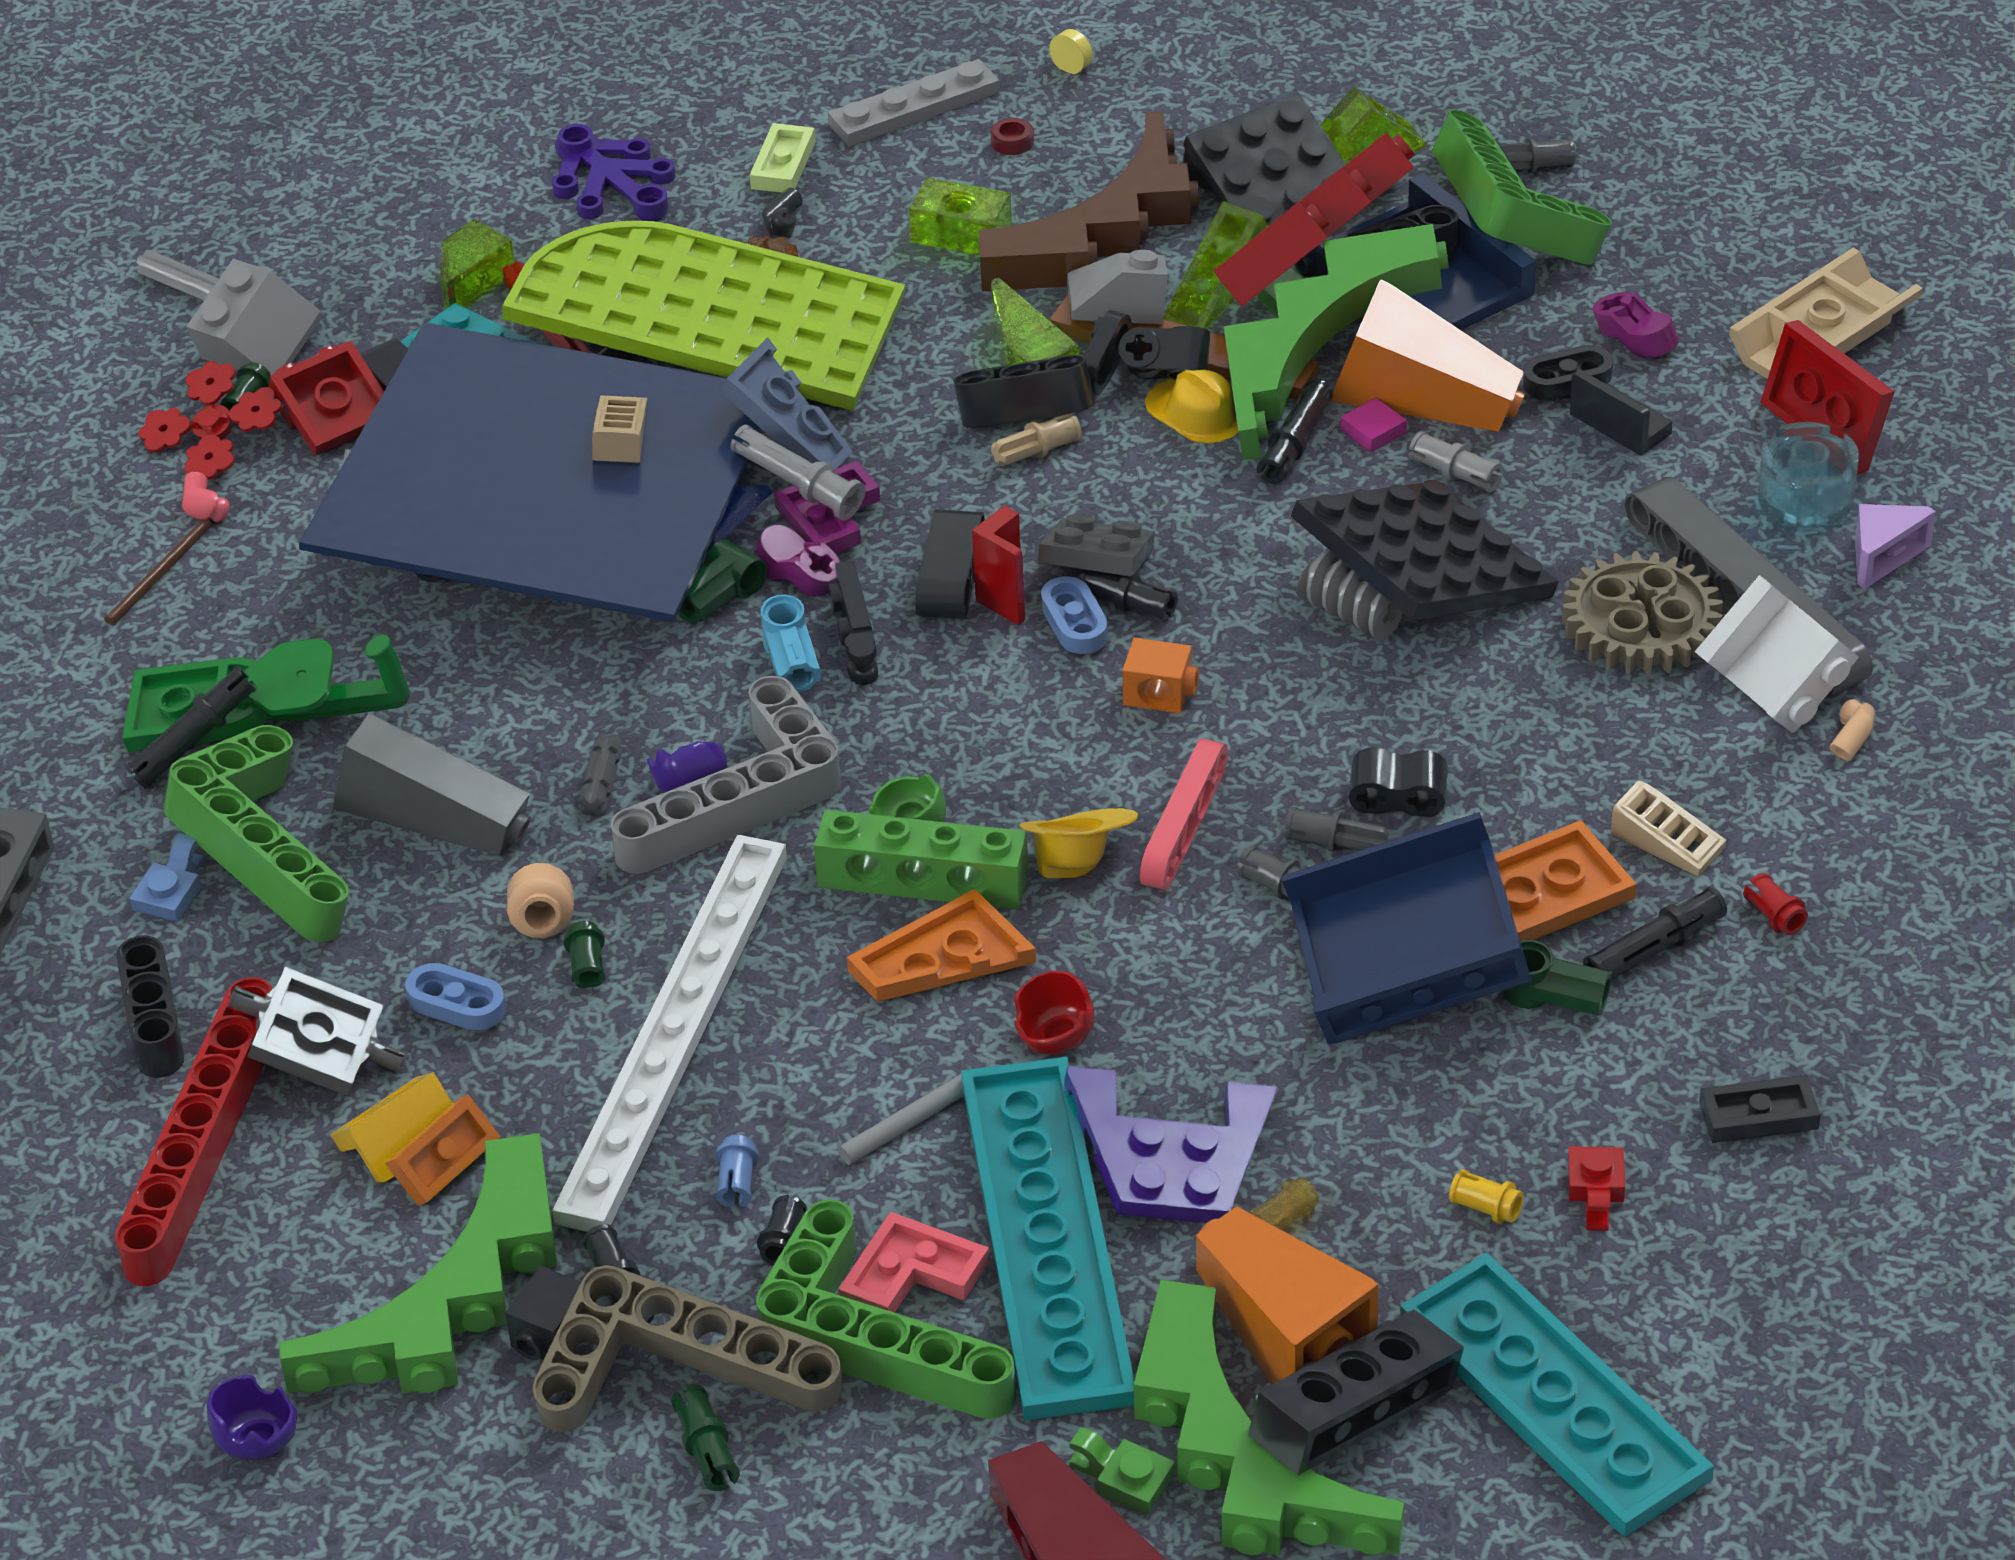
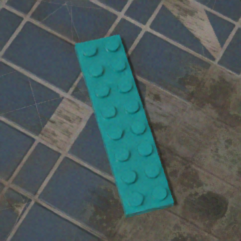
(1047, 1240)

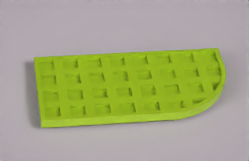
(708, 304)

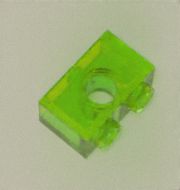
(953, 212)

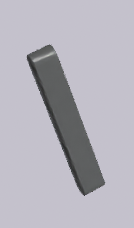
(1697, 536)

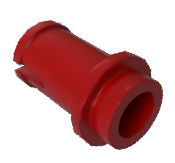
(1784, 912)

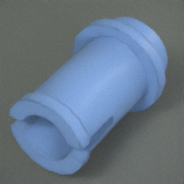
(736, 1159)

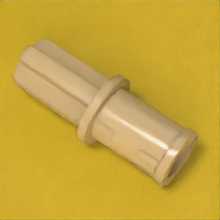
(1037, 439)

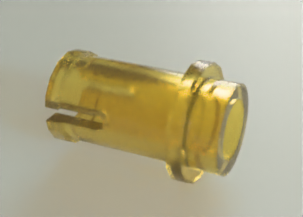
(1293, 1201)

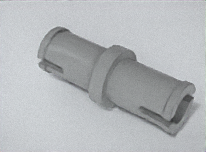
(1456, 461)

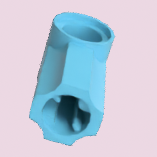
(789, 642)

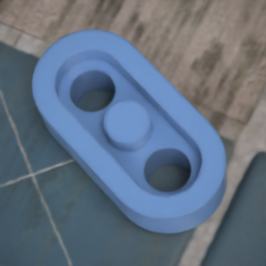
(1074, 615)
(461, 999)

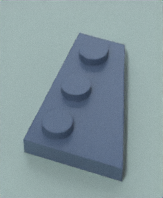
(776, 405)

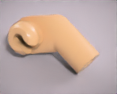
(1858, 725)

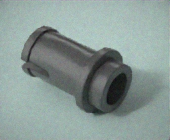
(1268, 870)

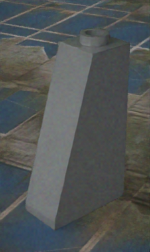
(427, 790)

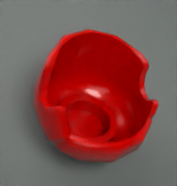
(1053, 1013)

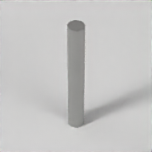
(901, 1121)

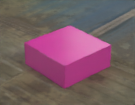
(1373, 424)

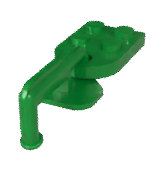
(290, 683)

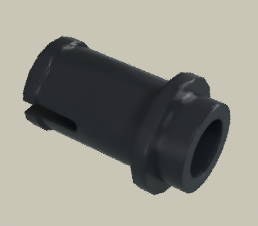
(780, 1228)

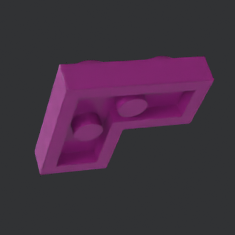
(816, 521)

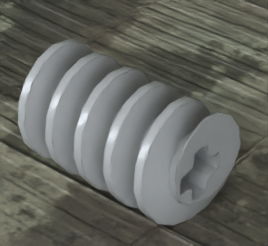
(1343, 593)

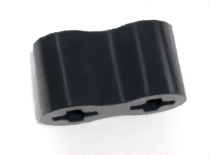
(1398, 782)

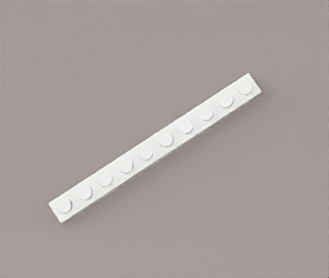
(669, 1035)

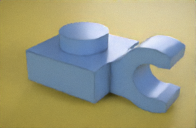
(170, 888)

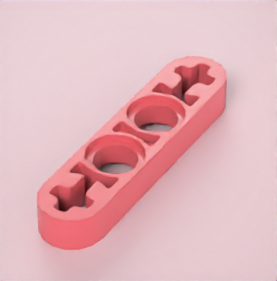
(1183, 814)

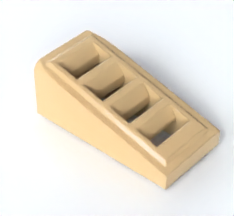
(619, 429)
(1643, 807)

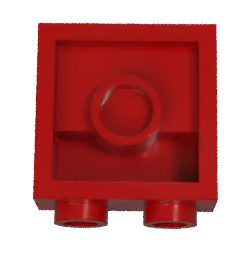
(327, 396)

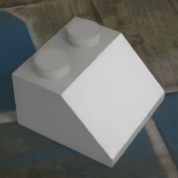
(252, 319)

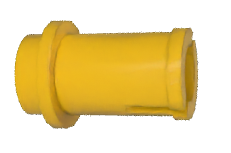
(1484, 1195)

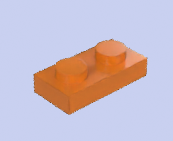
(442, 1150)

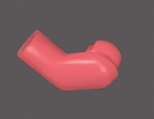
(201, 502)

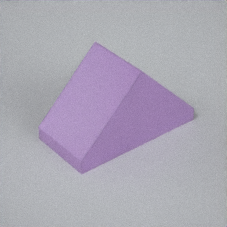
(1889, 538)

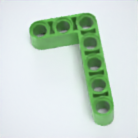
(1504, 204)
(213, 802)
(871, 1340)

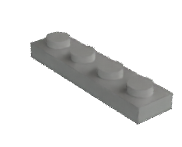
(913, 102)

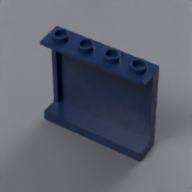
(1481, 278)
(1405, 929)

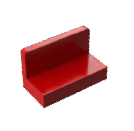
(1000, 565)

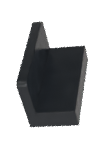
(1616, 414)

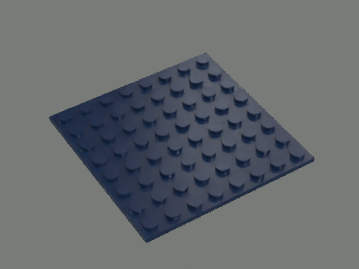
(491, 479)

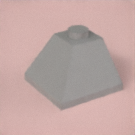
(1122, 283)

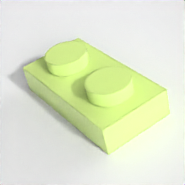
(782, 158)

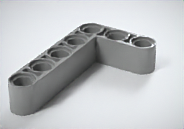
(791, 776)

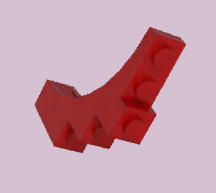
(1315, 217)

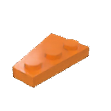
(940, 949)

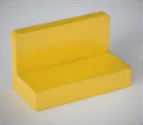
(393, 1123)

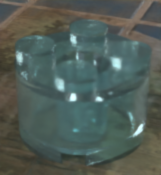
(1807, 476)

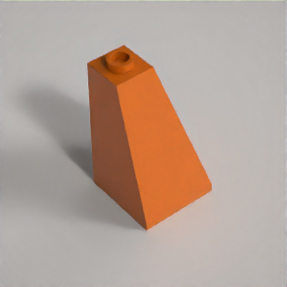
(1426, 367)
(1283, 1293)

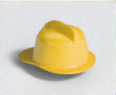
(1195, 406)
(1074, 842)

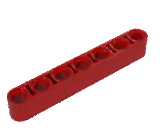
(191, 1144)

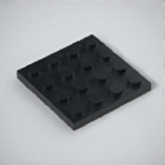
(1424, 549)

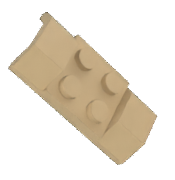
(1835, 302)

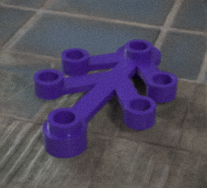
(579, 144)

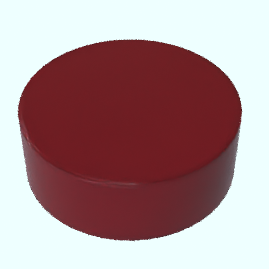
(1012, 136)

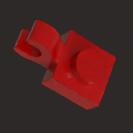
(1597, 1179)

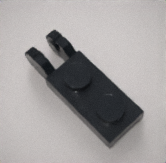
(854, 624)

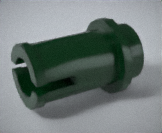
(249, 379)
(584, 944)

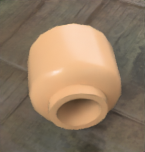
(540, 900)

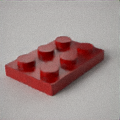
(1824, 386)

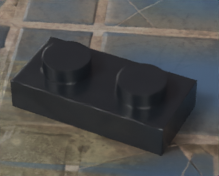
(1759, 1108)

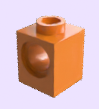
(1159, 675)

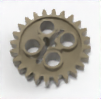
(1613, 625)

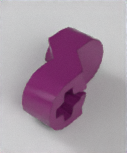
(1635, 324)
(790, 558)

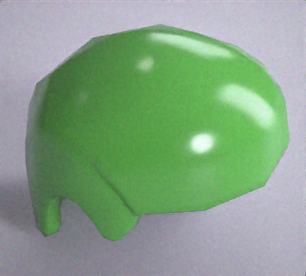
(910, 799)

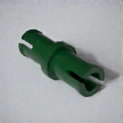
(705, 1437)

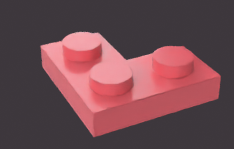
(909, 1254)

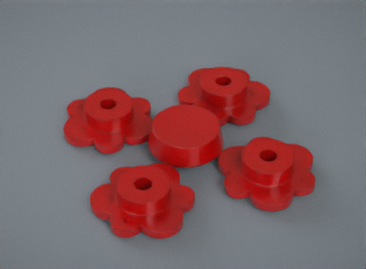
(212, 422)

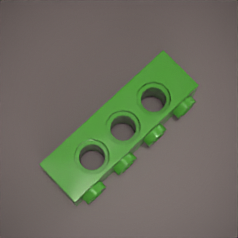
(920, 858)

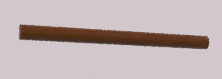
(158, 571)

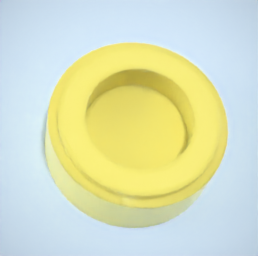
(1071, 51)

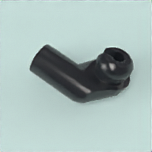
(777, 213)

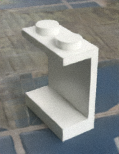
(1777, 654)

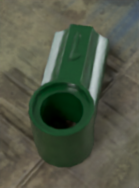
(725, 573)
(1560, 983)

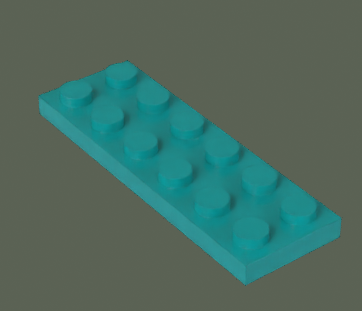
(1562, 1397)

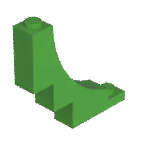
(1272, 352)

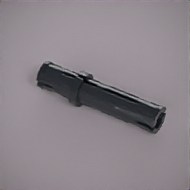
(1290, 440)
(191, 727)
(1672, 926)

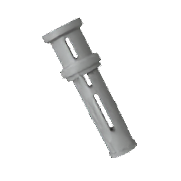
(814, 480)

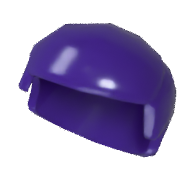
(686, 764)
(250, 1420)

